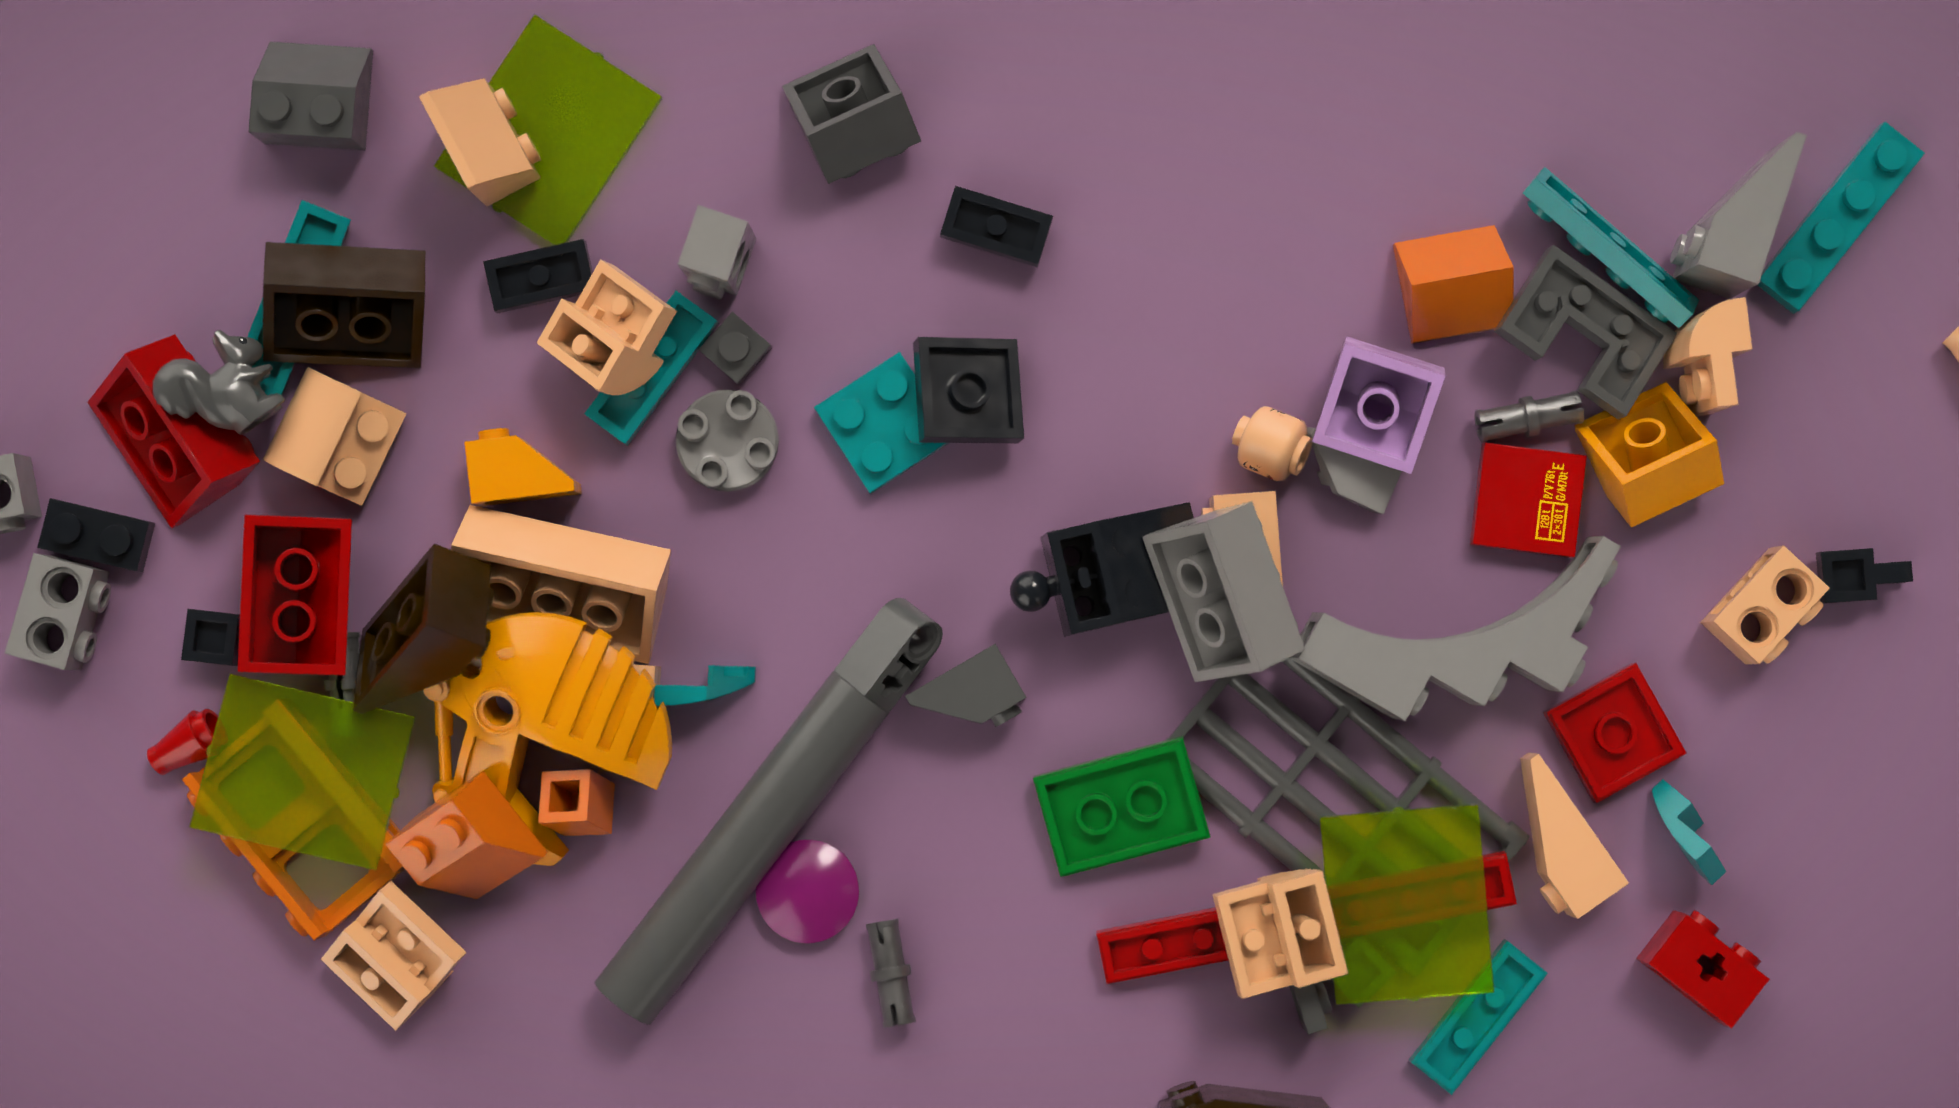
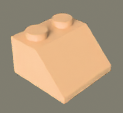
(482, 139)

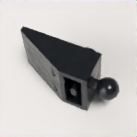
(1110, 573)

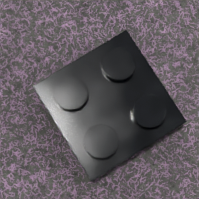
(968, 390)

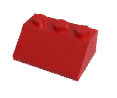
(175, 458)
(294, 595)

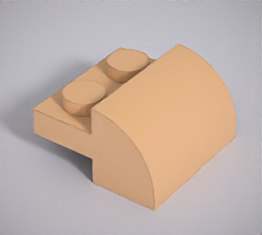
(609, 331)
(1706, 351)
(334, 436)
(1280, 932)
(393, 956)

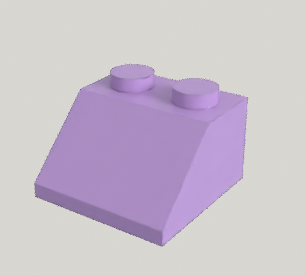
(1379, 405)

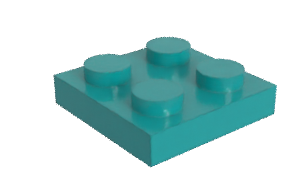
(878, 423)

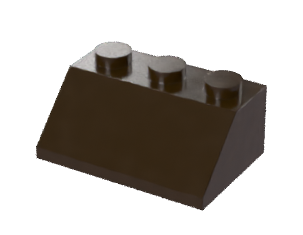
(343, 305)

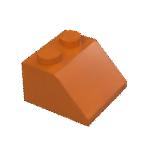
(466, 841)

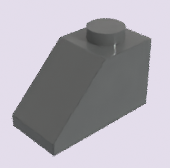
(973, 690)

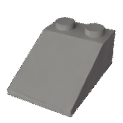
(1733, 239)

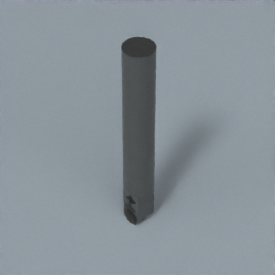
(770, 810)

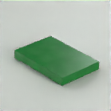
(1121, 806)

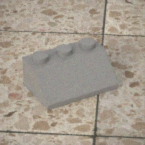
(1224, 593)

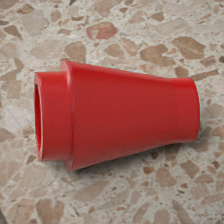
(184, 743)

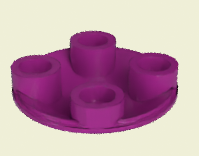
(808, 892)

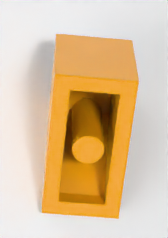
(512, 471)

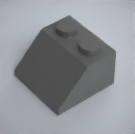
(312, 96)
(852, 113)

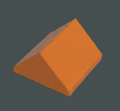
(1454, 283)

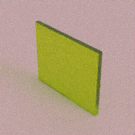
(579, 119)
(302, 772)
(1408, 903)

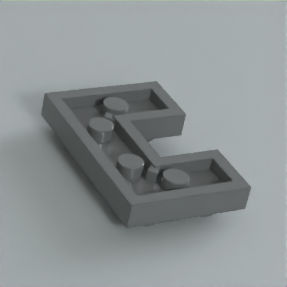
(1569, 293)

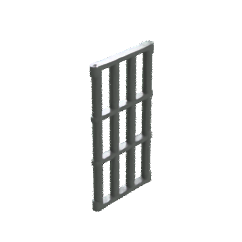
(1317, 745)

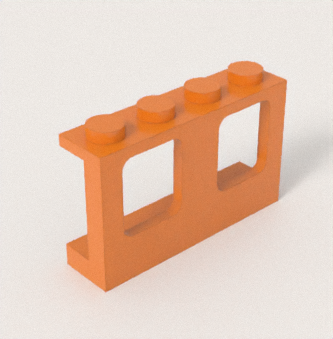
(275, 880)

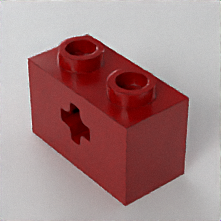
(1674, 957)

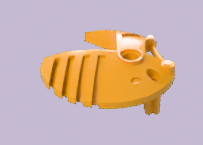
(564, 693)

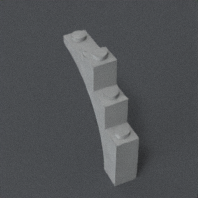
(1470, 665)

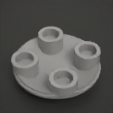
(727, 440)

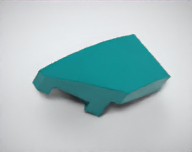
(721, 682)
(1682, 823)

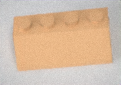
(570, 573)

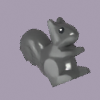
(225, 398)

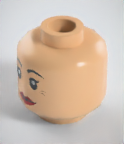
(1272, 443)

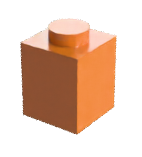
(576, 802)

